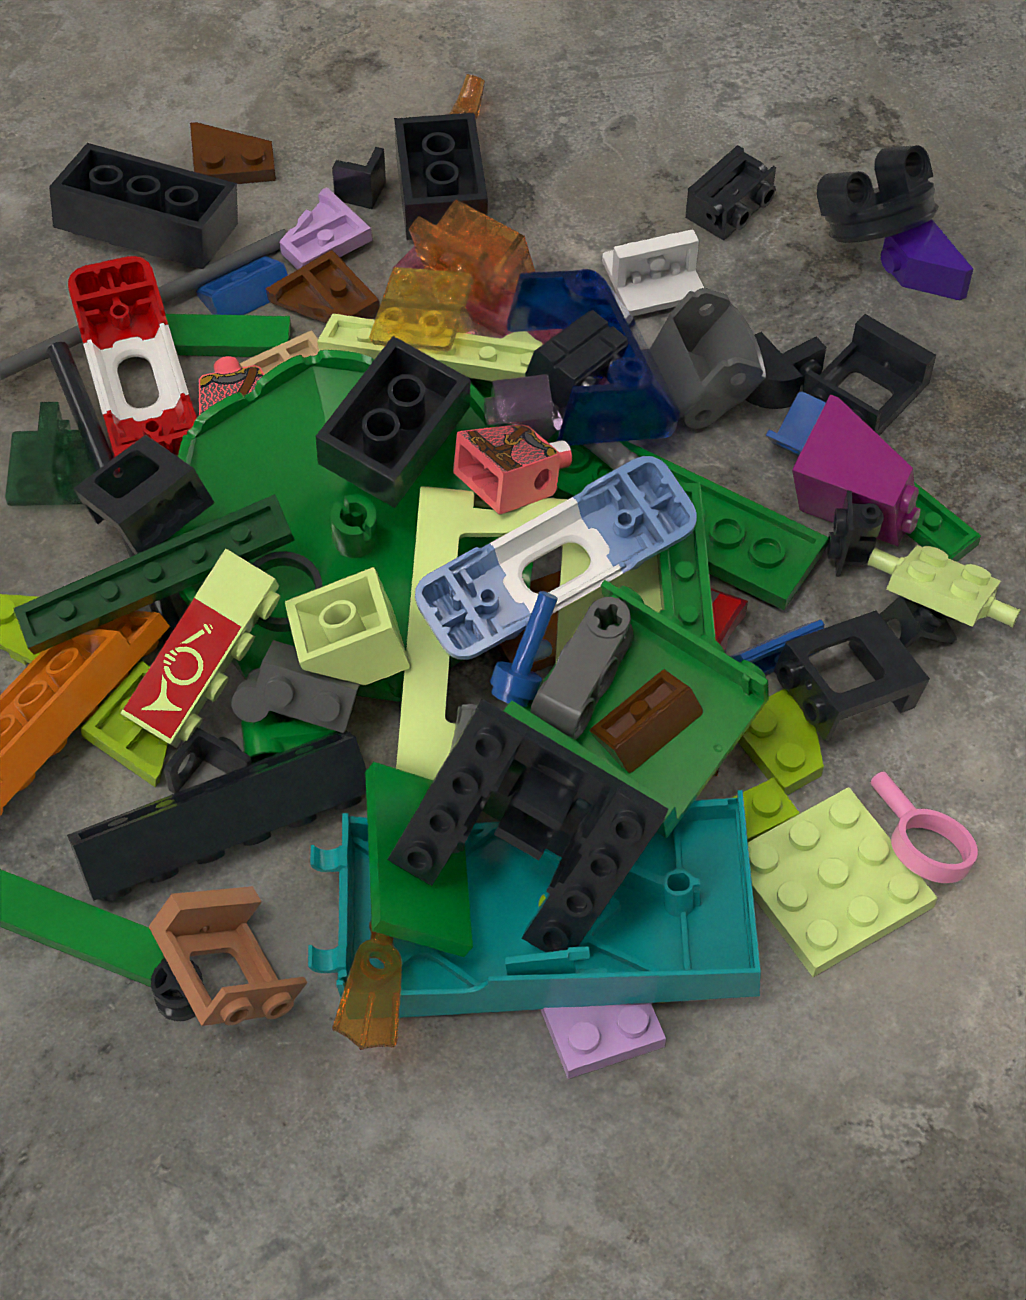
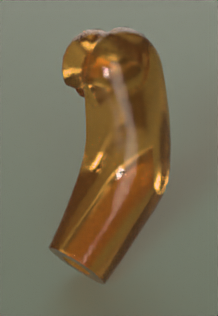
(470, 96)

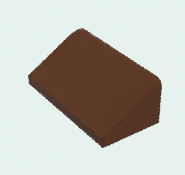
(647, 720)

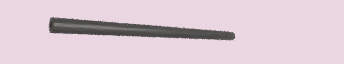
(167, 292)

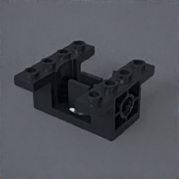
(542, 802)

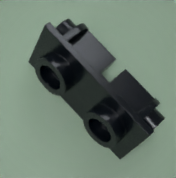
(854, 533)

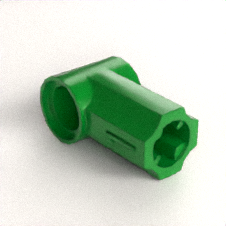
(277, 735)

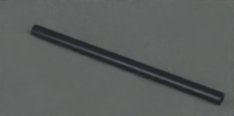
(96, 443)

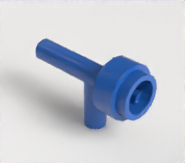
(515, 679)

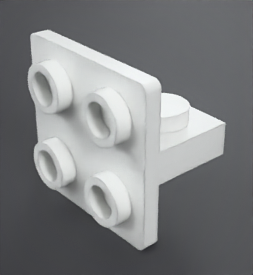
(654, 271)

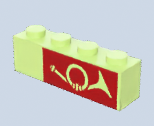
(202, 648)

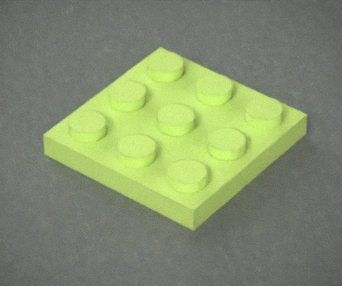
(833, 882)

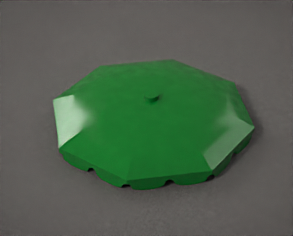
(268, 447)

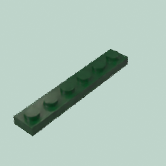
(151, 575)

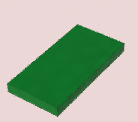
(400, 901)

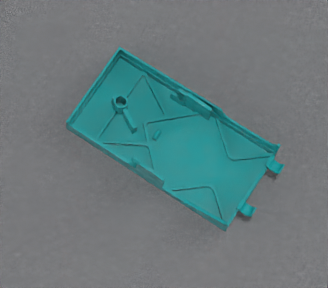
(667, 935)

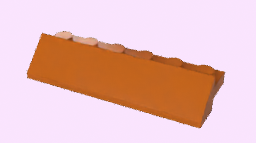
(64, 690)

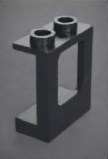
(883, 358)
(148, 497)
(895, 672)

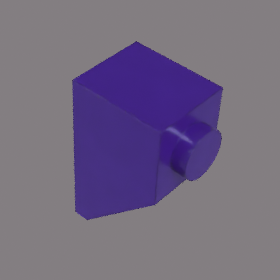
(927, 262)

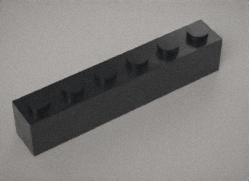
(219, 815)

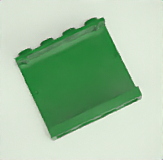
(726, 690)

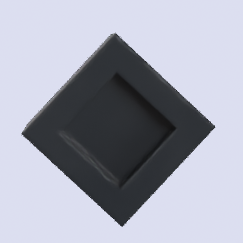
(360, 183)

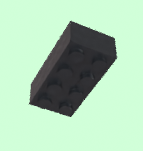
(144, 205)

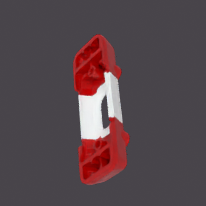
(124, 319)

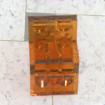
(473, 245)

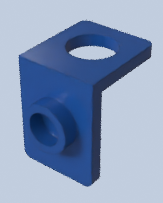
(797, 423)

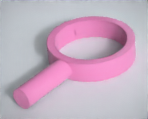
(927, 819)

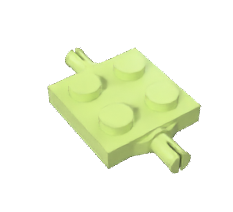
(944, 585)

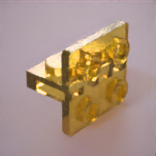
(424, 309)

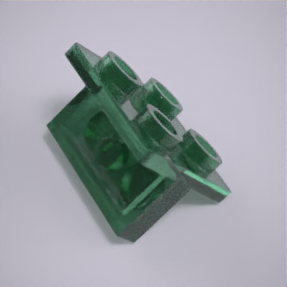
(47, 462)

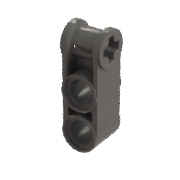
(585, 667)

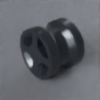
(162, 985)

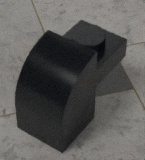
(785, 371)

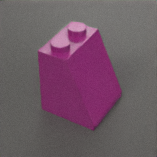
(852, 457)

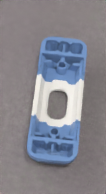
(615, 519)

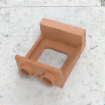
(218, 924)

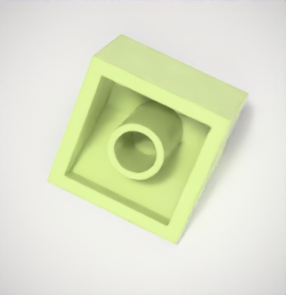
(348, 630)

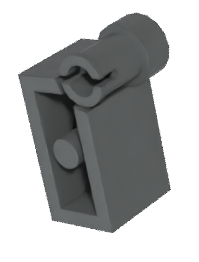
(294, 692)

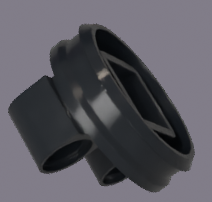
(897, 204)

